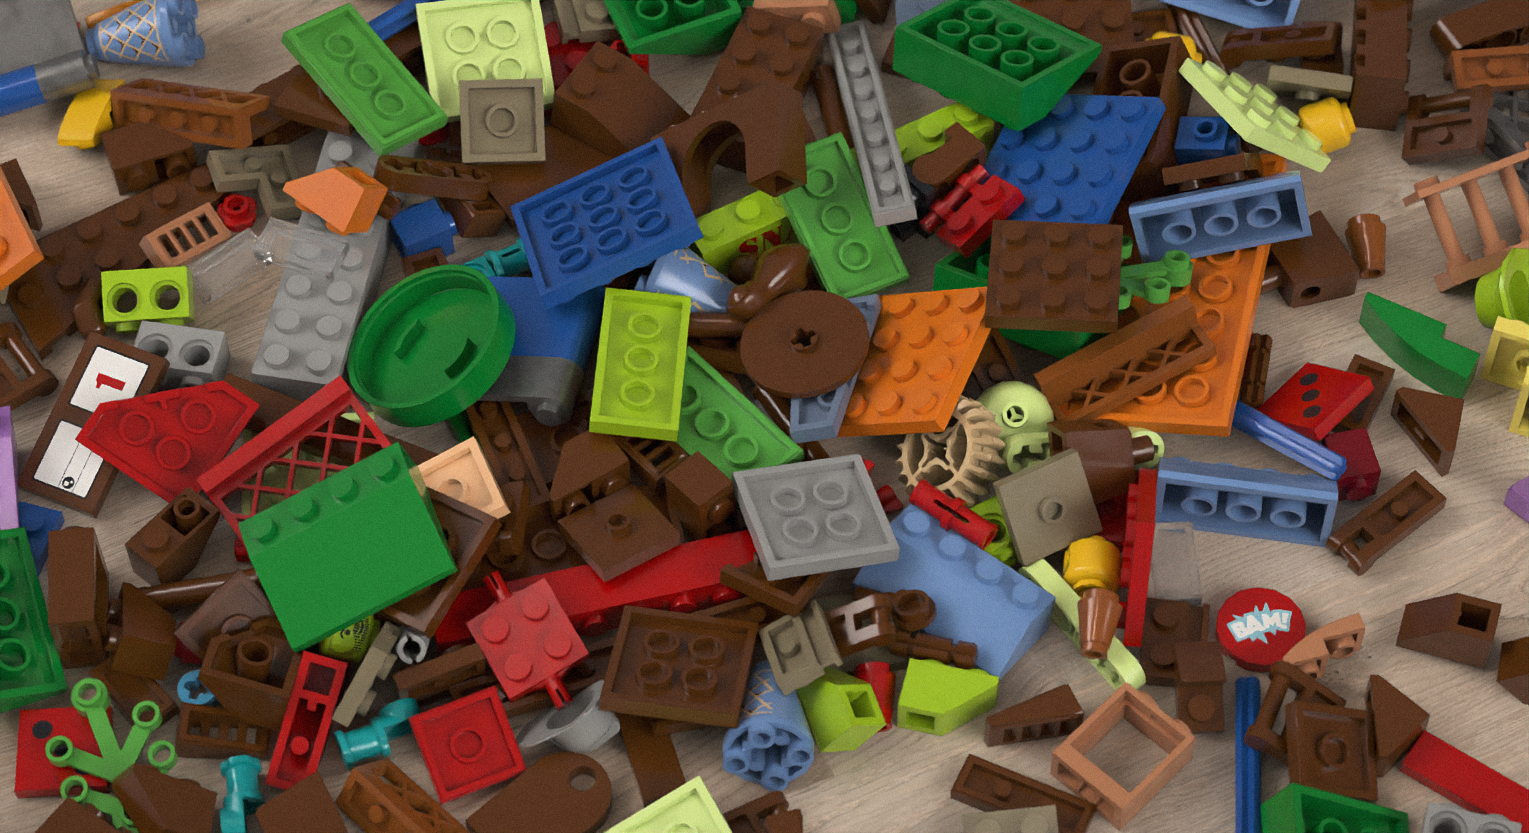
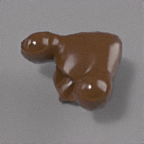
(765, 277)

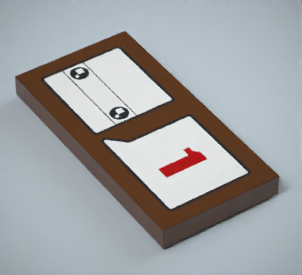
(60, 465)

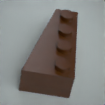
(1380, 62)

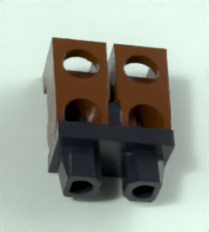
(935, 174)

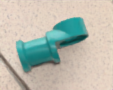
(502, 263)
(374, 738)
(242, 792)

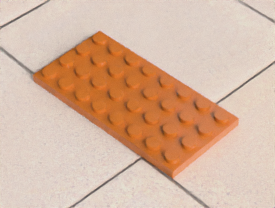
(1226, 301)

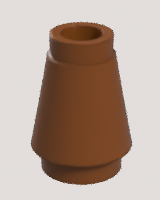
(1367, 243)
(1098, 620)

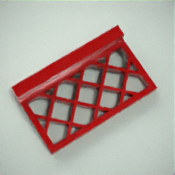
(281, 439)

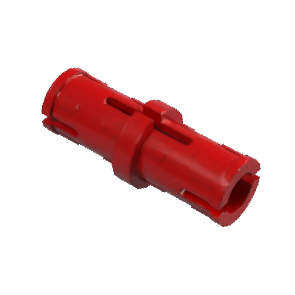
(976, 530)

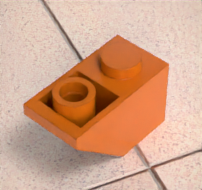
(341, 196)

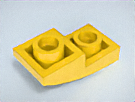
(89, 115)

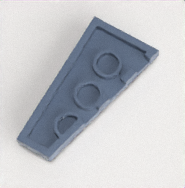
(822, 415)

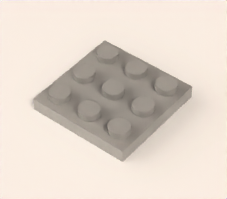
(814, 517)

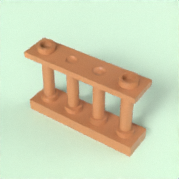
(1459, 266)

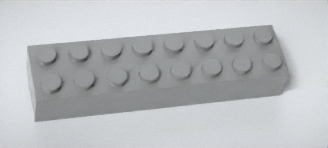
(316, 318)

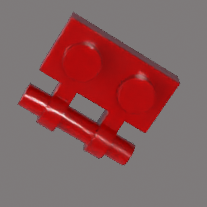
(973, 222)

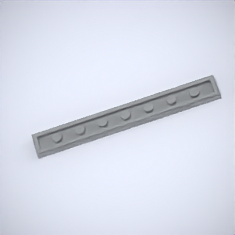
(871, 125)

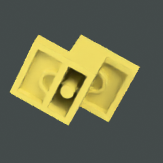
(1509, 366)

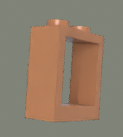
(1094, 785)

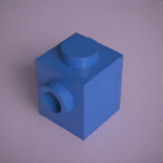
(1205, 139)
(423, 229)

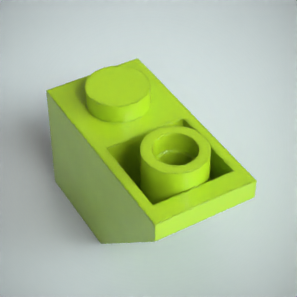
(943, 697)
(841, 711)

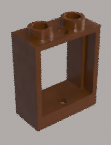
(77, 596)

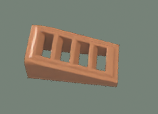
(159, 256)

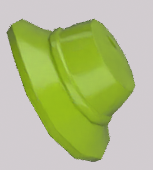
(1505, 290)

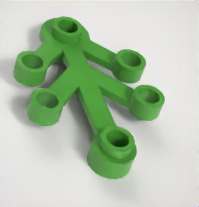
(1171, 271)
(114, 759)

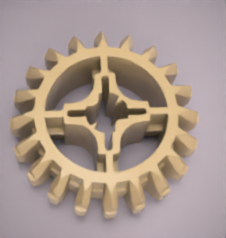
(961, 454)

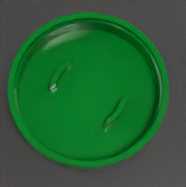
(431, 345)

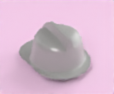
(575, 728)

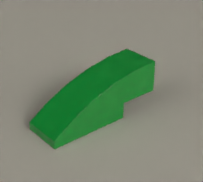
(1419, 346)

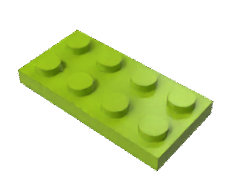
(640, 364)

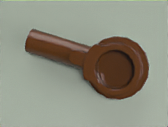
(911, 608)

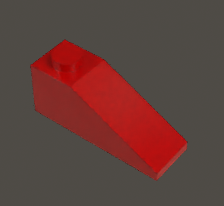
(307, 719)

